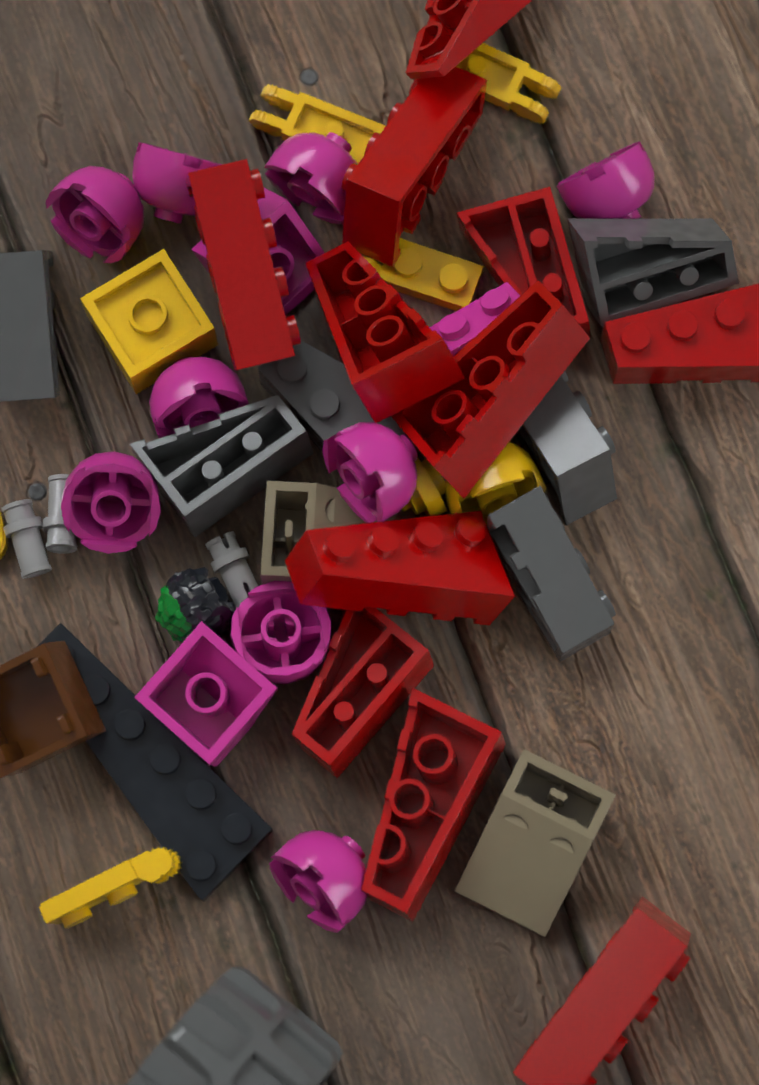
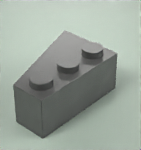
(649, 262)
(27, 327)
(317, 393)
(570, 451)
(225, 461)
(550, 574)

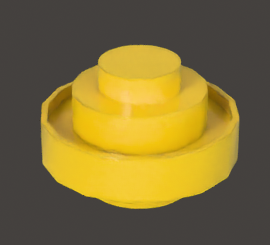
(428, 491)

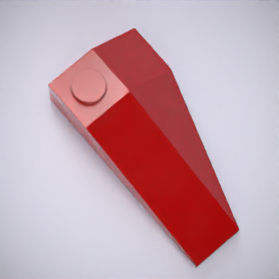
(455, 32)

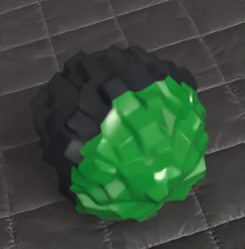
(192, 599)

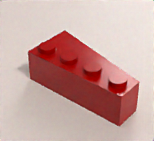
(409, 161)
(242, 264)
(381, 340)
(687, 341)
(505, 379)
(404, 565)
(432, 790)
(607, 1000)

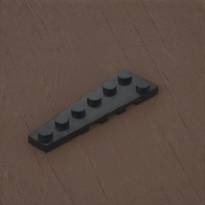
(166, 781)

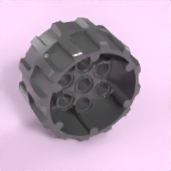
(241, 1037)

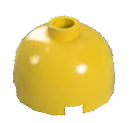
(504, 481)

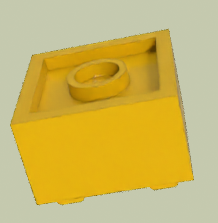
(149, 320)

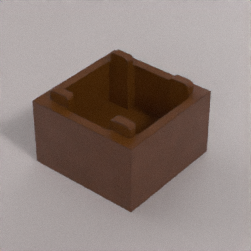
(43, 708)

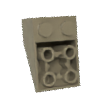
(294, 509)
(534, 843)

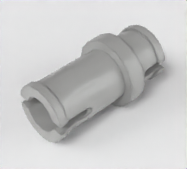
(25, 533)
(58, 537)
(232, 565)

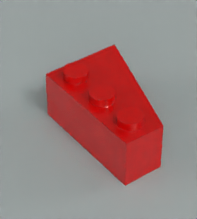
(525, 243)
(359, 687)

